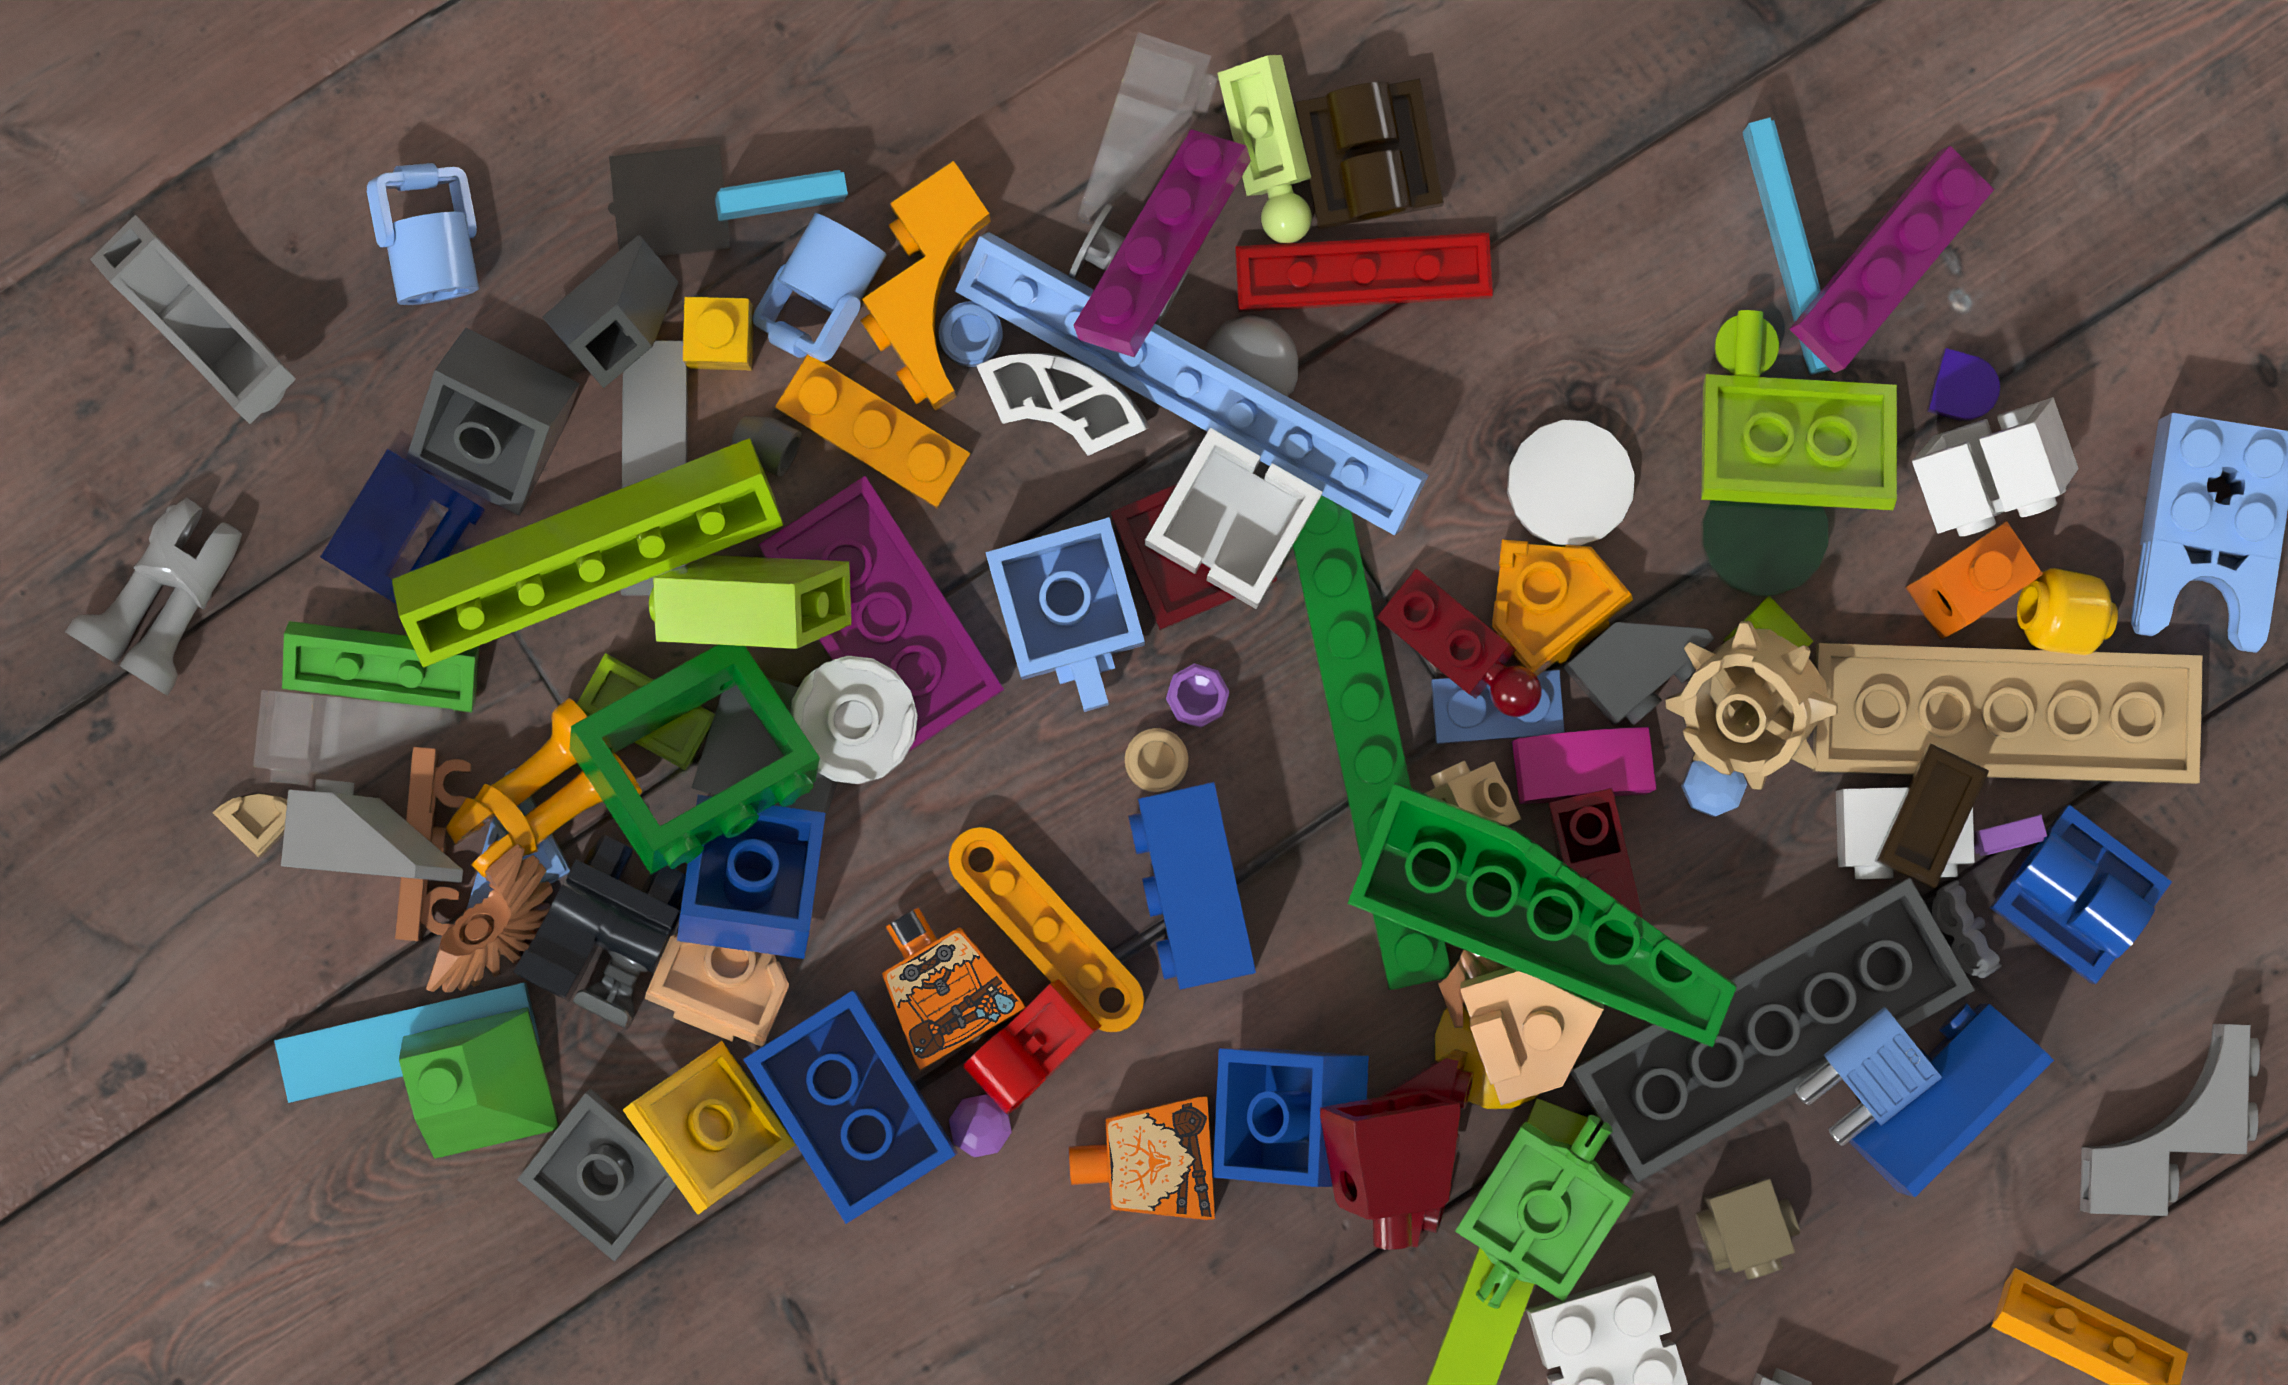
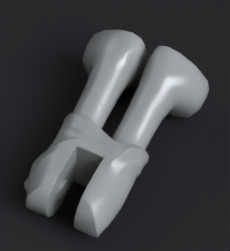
(160, 565)

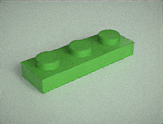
(375, 668)

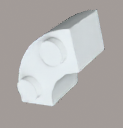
(1062, 393)

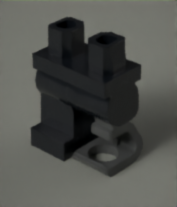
(606, 913)

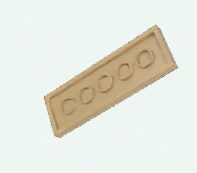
(2012, 712)

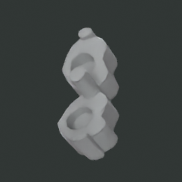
(1957, 919)

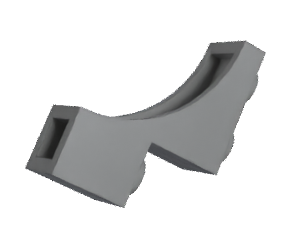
(193, 319)
(2213, 1118)

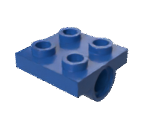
(2081, 895)

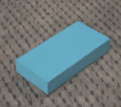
(781, 195)

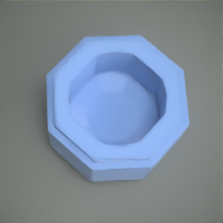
(1712, 791)

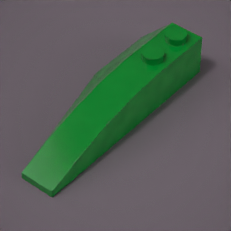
(1531, 912)

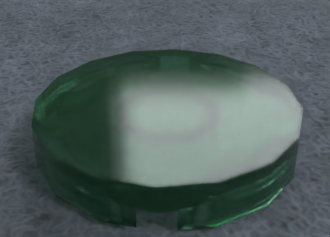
(1763, 545)

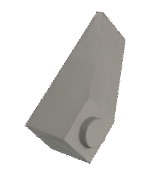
(358, 836)

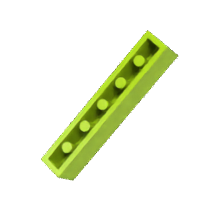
(586, 552)

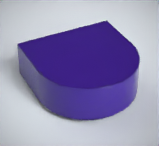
(1963, 387)

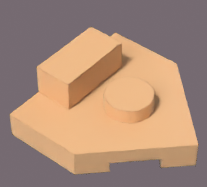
(720, 989)
(1527, 1030)

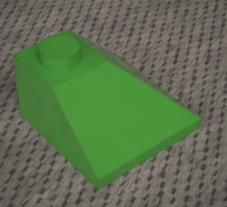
(477, 1083)

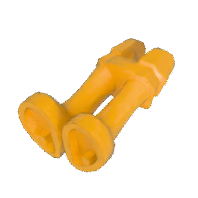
(510, 791)

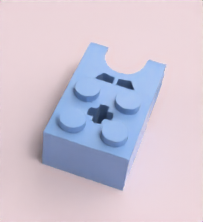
(2200, 540)

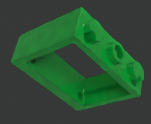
(664, 700)

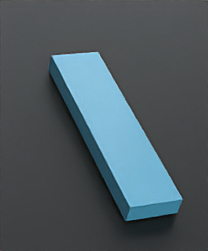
(1784, 224)
(370, 1048)

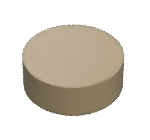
(1156, 760)

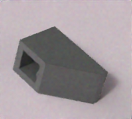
(615, 311)
(1630, 663)

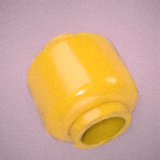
(2067, 612)

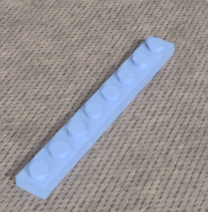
(1198, 388)

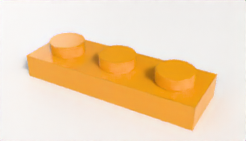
(873, 431)
(2085, 1335)

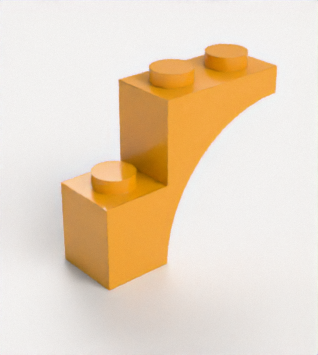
(937, 221)

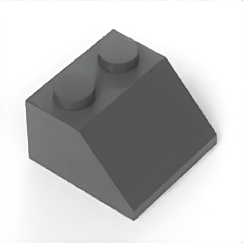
(491, 420)

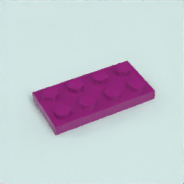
(894, 607)

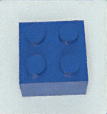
(755, 886)
(1271, 1112)

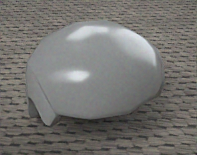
(1257, 349)

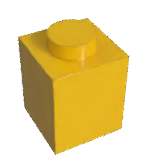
(718, 333)

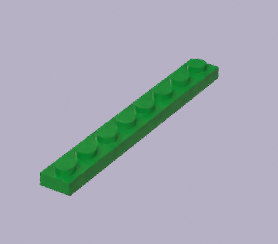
(1359, 710)

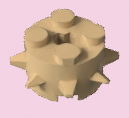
(1752, 704)

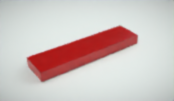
(1363, 272)

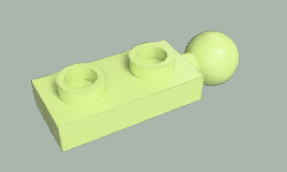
(1266, 122)

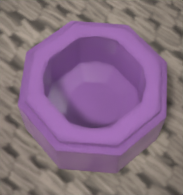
(1197, 695)
(979, 1126)

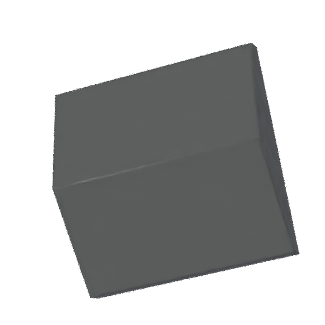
(599, 1175)

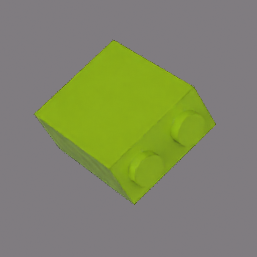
(751, 601)

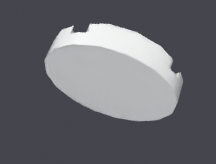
(1570, 483)
(856, 718)

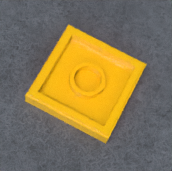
(709, 1127)

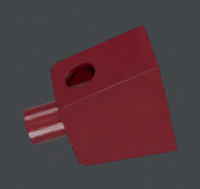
(1391, 1159)

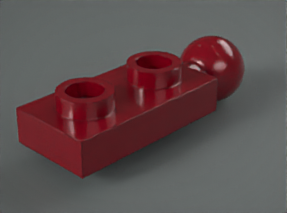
(1460, 645)

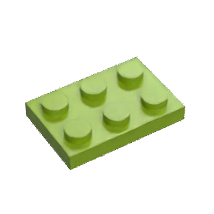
(1799, 442)

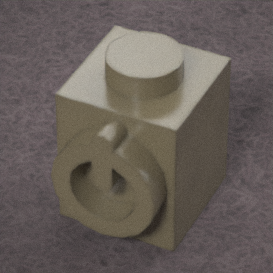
(1748, 1228)

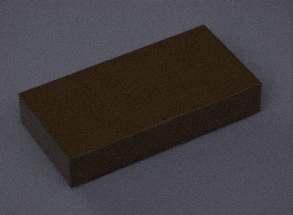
(1931, 815)

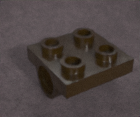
(1369, 152)

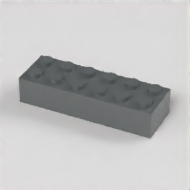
(1786, 1013)

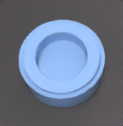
(970, 334)

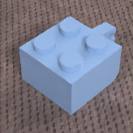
(1067, 606)

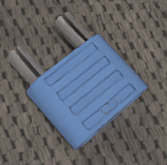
(1880, 1069)

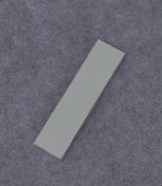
(654, 421)

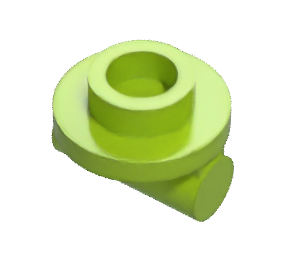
(1746, 344)

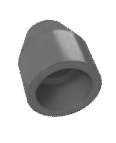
(773, 442)

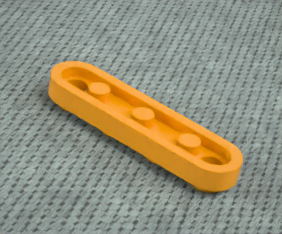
(1045, 927)

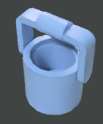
(432, 251)
(828, 269)

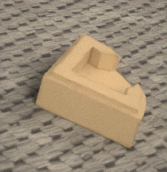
(255, 820)

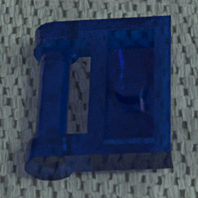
(387, 518)

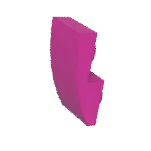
(1583, 763)

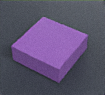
(2009, 835)

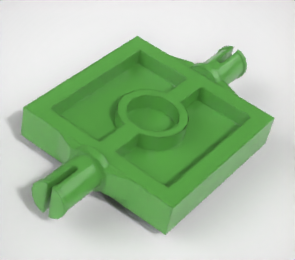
(1544, 1211)

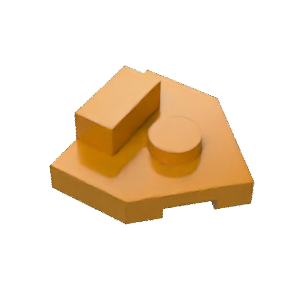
(1553, 601)

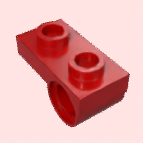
(1032, 1046)

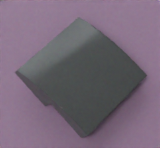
(741, 746)

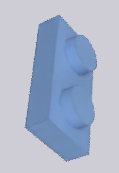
(1468, 719)

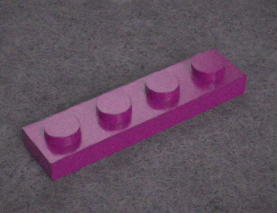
(1162, 243)
(1891, 259)

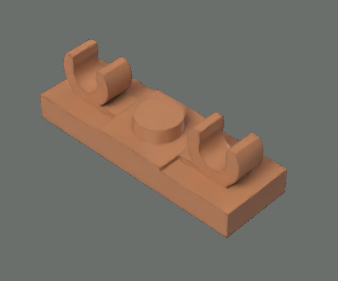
(425, 786)

